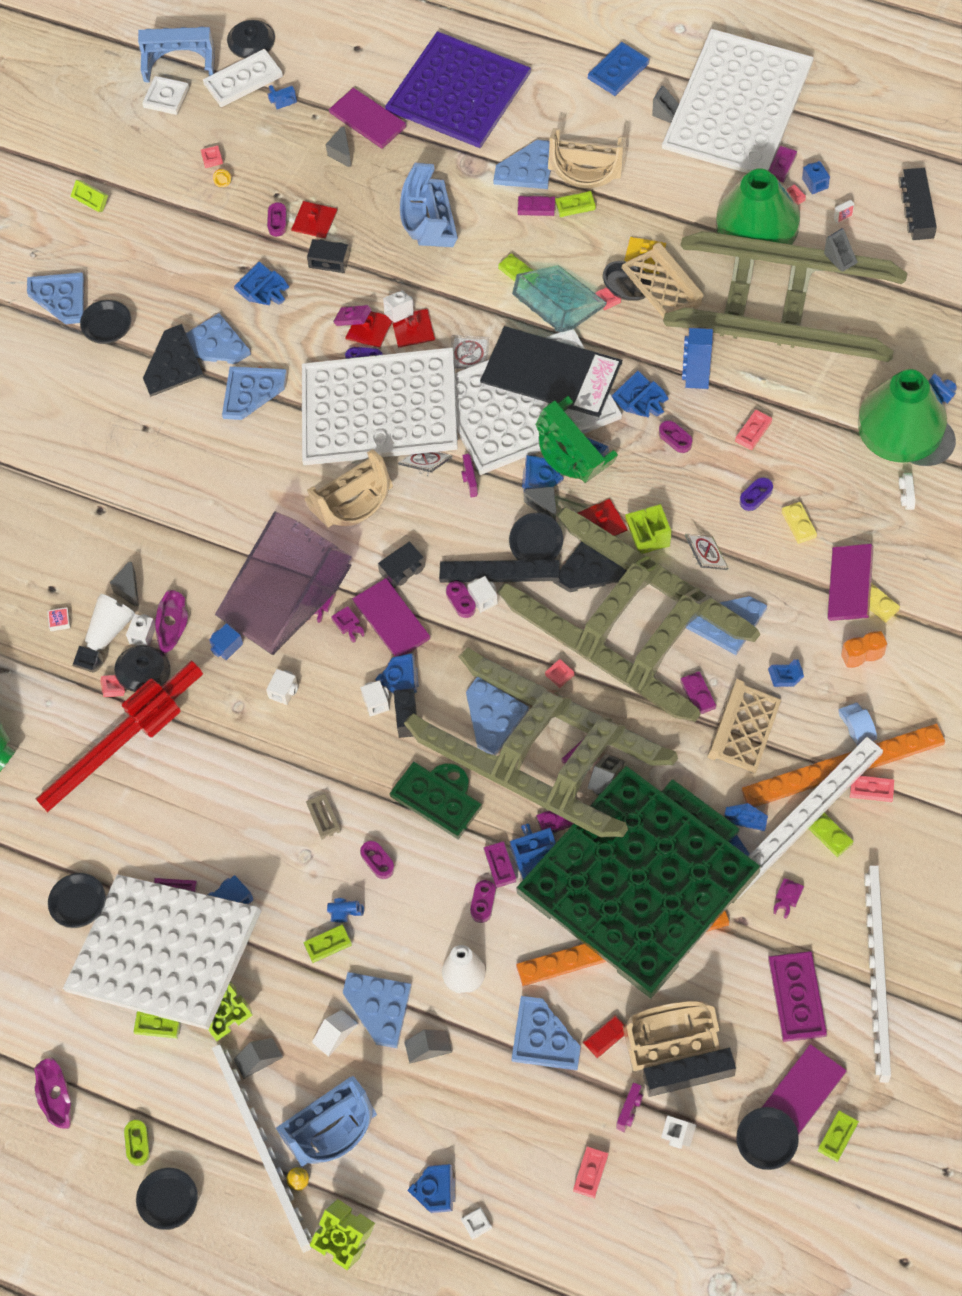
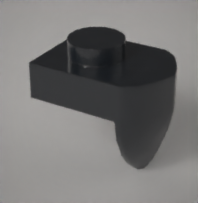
(88, 659)

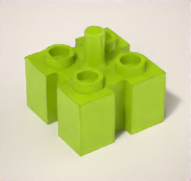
(229, 1011)
(342, 1234)

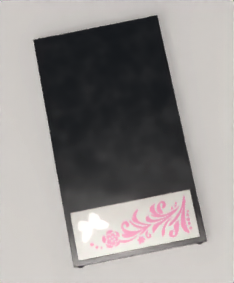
(551, 371)

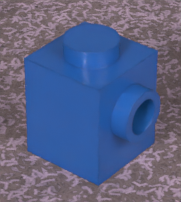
(815, 177)
(225, 642)

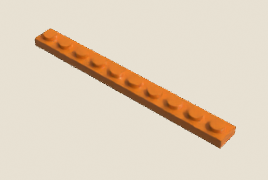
(815, 774)
(572, 960)

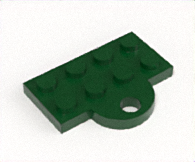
(438, 797)

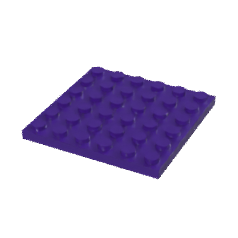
(458, 89)

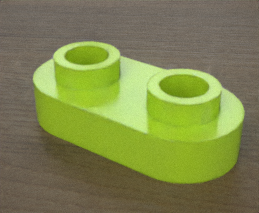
(136, 1143)

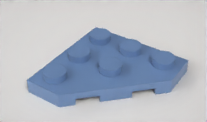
(526, 167)
(59, 295)
(217, 341)
(250, 389)
(746, 607)
(493, 715)
(378, 1005)
(543, 1038)

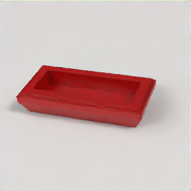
(605, 1036)

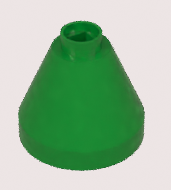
(759, 210)
(902, 418)

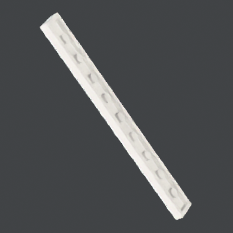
(814, 806)
(877, 981)
(266, 1154)

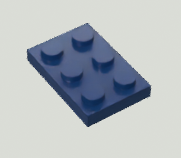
(618, 69)

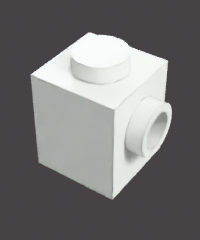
(398, 306)
(483, 593)
(141, 630)
(282, 686)
(375, 698)
(678, 1132)

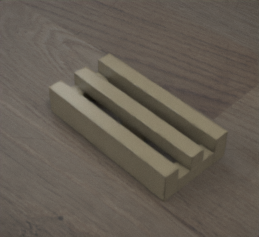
(329, 831)

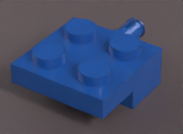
(531, 848)

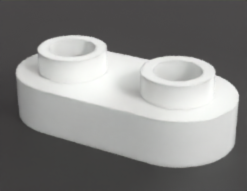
(908, 495)

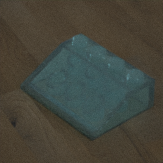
(557, 297)

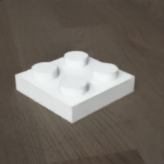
(165, 95)

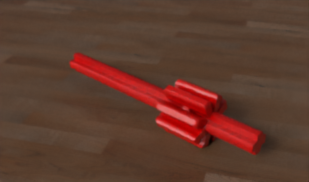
(147, 711)

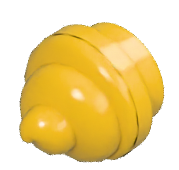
(222, 177)
(297, 1178)

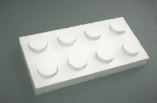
(242, 78)

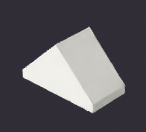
(334, 1032)

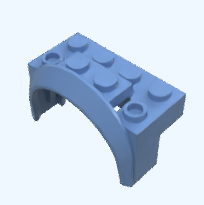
(158, 42)
(440, 227)
(343, 1100)

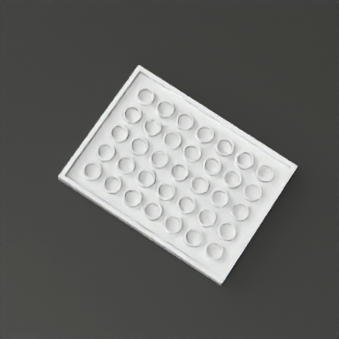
(737, 102)
(379, 404)
(501, 424)
(162, 951)

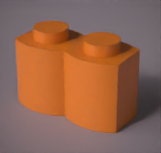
(868, 648)

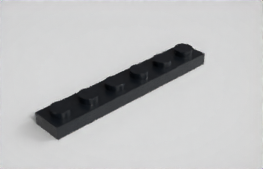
(500, 571)

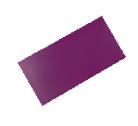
(367, 118)
(850, 582)
(391, 618)
(797, 996)
(806, 1086)

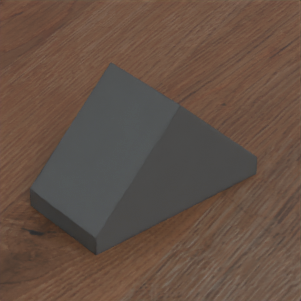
(664, 105)
(338, 148)
(839, 250)
(541, 500)
(125, 584)
(427, 1045)
(257, 1056)

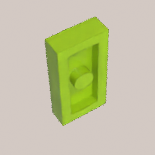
(89, 195)
(575, 204)
(512, 266)
(831, 835)
(327, 943)
(155, 1026)
(838, 1136)

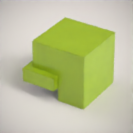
(649, 529)

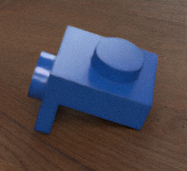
(283, 97)
(786, 675)

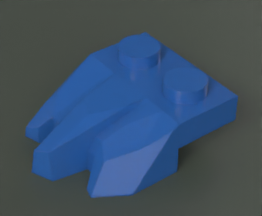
(262, 285)
(640, 396)

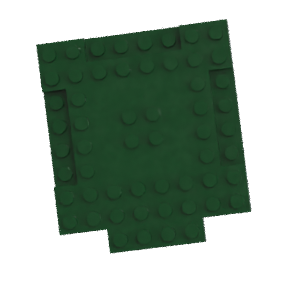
(646, 893)

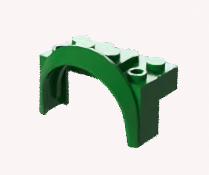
(563, 429)

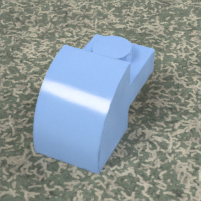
(858, 723)

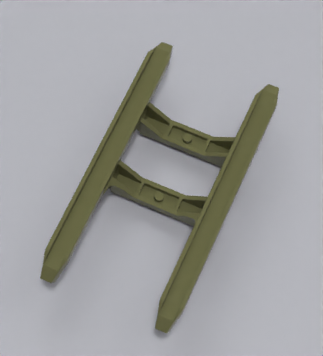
(788, 332)
(639, 574)
(546, 705)

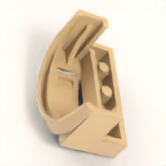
(580, 153)
(365, 476)
(668, 1022)

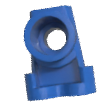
(944, 389)
(341, 909)

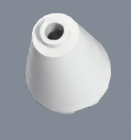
(106, 622)
(463, 970)

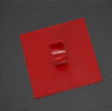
(314, 219)
(414, 329)
(372, 331)
(606, 517)

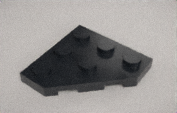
(172, 362)
(588, 569)

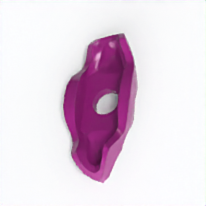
(170, 605)
(48, 1076)

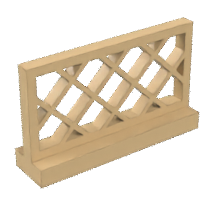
(676, 277)
(726, 725)

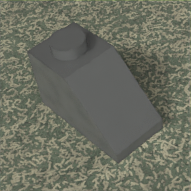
(604, 773)

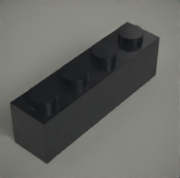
(918, 204)
(689, 1072)

